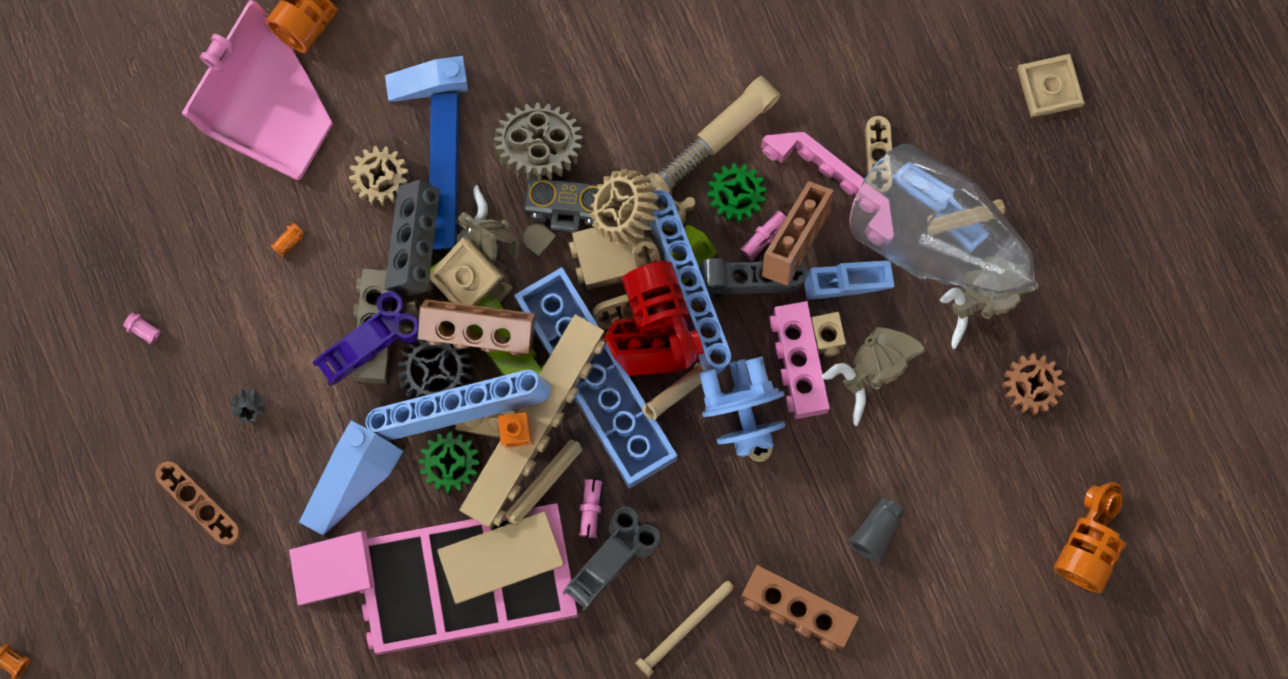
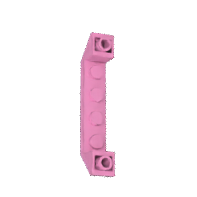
(781, 145)

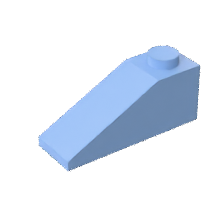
(428, 79)

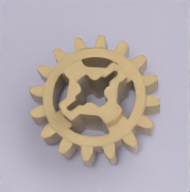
(381, 164)

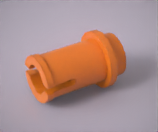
(288, 240)

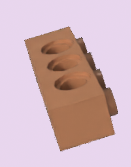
(797, 233)
(518, 323)
(841, 620)

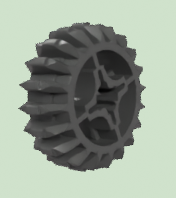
(440, 360)

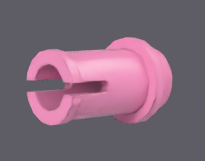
(141, 328)

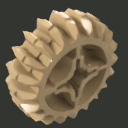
(630, 210)

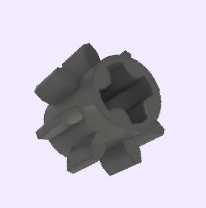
(248, 405)

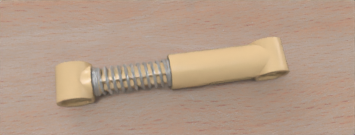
(755, 100)

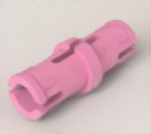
(763, 236)
(590, 508)

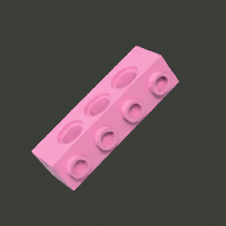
(798, 317)

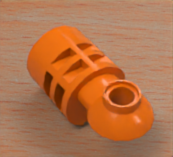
(300, 21)
(1092, 546)

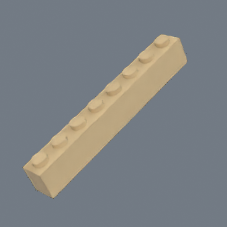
(507, 466)

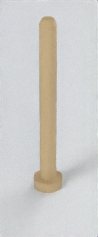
(675, 637)

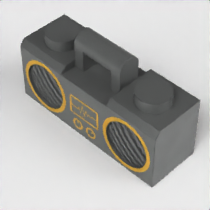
(560, 199)

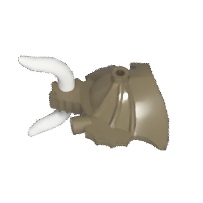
(487, 234)
(969, 302)
(877, 362)

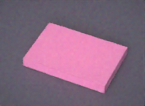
(332, 568)

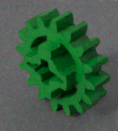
(746, 195)
(436, 462)

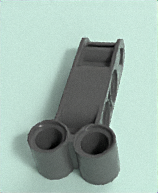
(719, 278)
(612, 557)

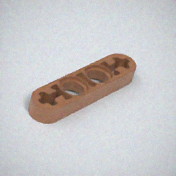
(200, 501)

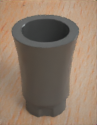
(877, 530)

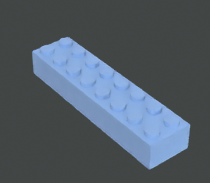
(607, 393)

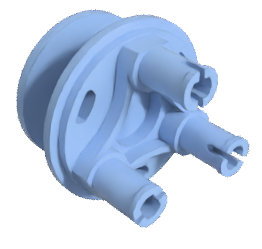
(742, 398)

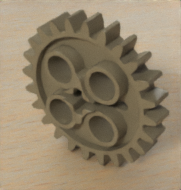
(535, 135)

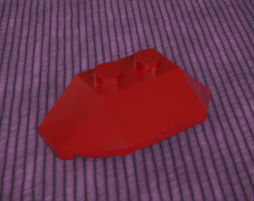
(641, 352)

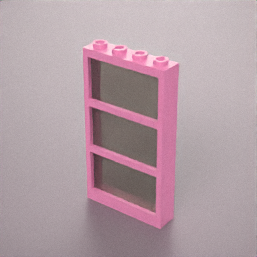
(415, 603)

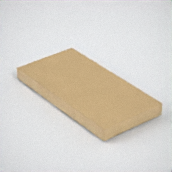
(500, 558)

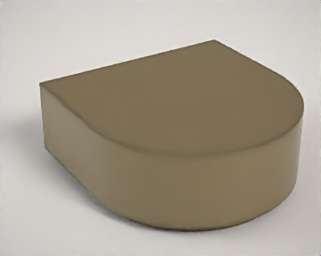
(538, 239)

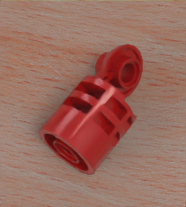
(659, 304)

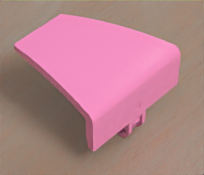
(259, 97)

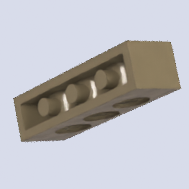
(371, 283)

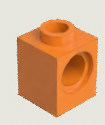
(515, 430)

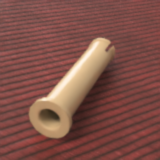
(673, 393)

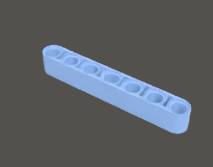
(689, 269)
(415, 414)

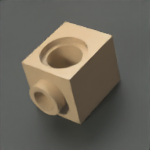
(833, 323)

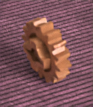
(1023, 380)

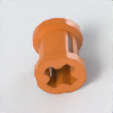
(13, 662)

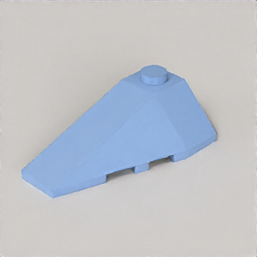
(352, 472)

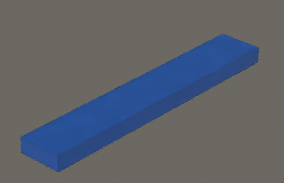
(444, 167)

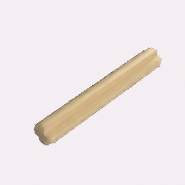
(543, 482)

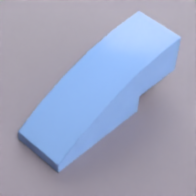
(848, 279)

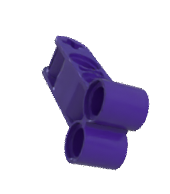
(367, 340)

